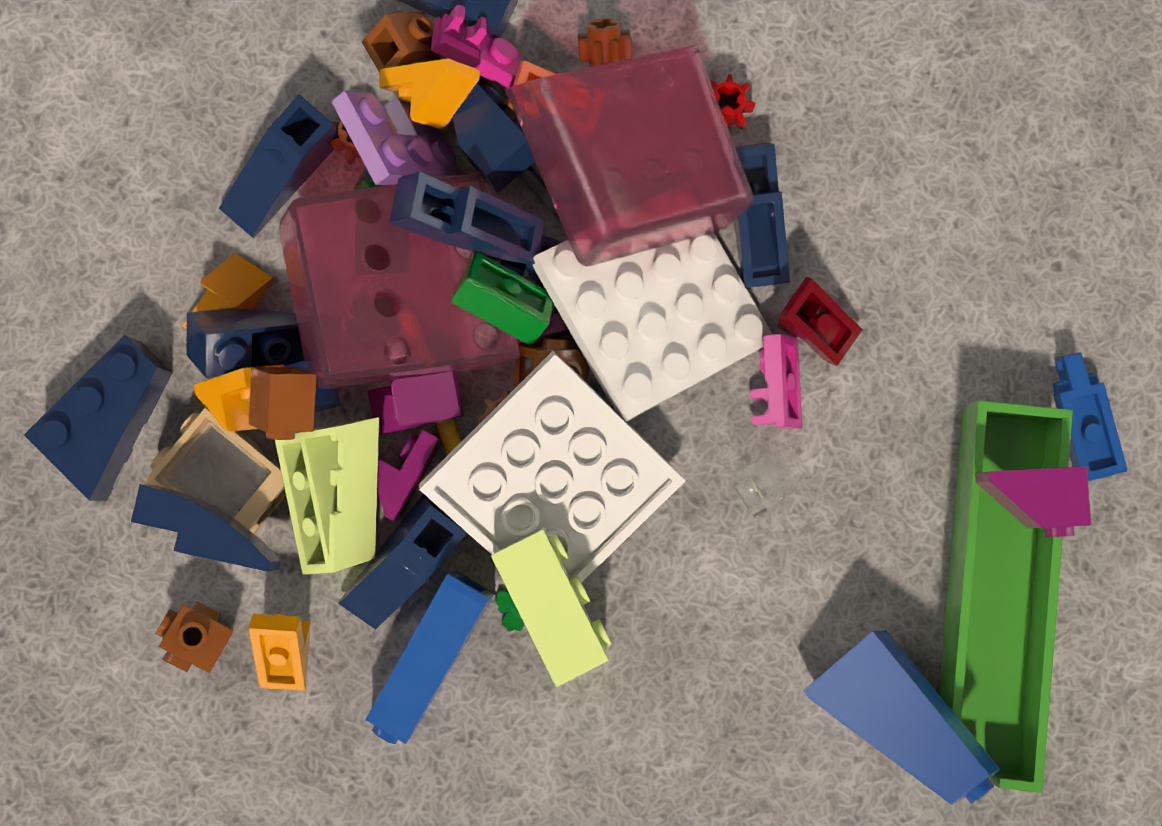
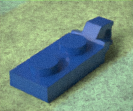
(1093, 427)

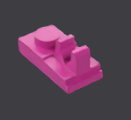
(474, 47)
(781, 368)

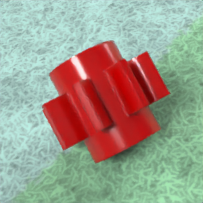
(732, 91)

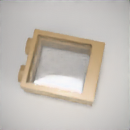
(221, 470)

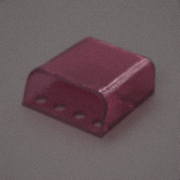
(633, 153)
(377, 296)

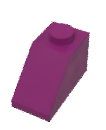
(1042, 497)

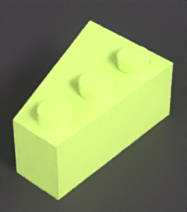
(332, 493)
(552, 606)

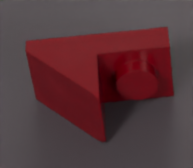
(819, 322)

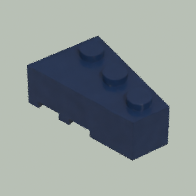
(101, 416)

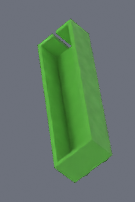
(1003, 593)

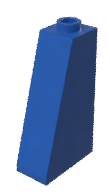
(428, 657)
(901, 715)

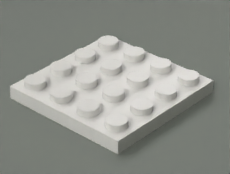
(654, 318)
(553, 463)

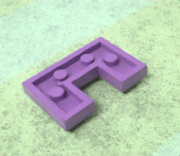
(389, 154)

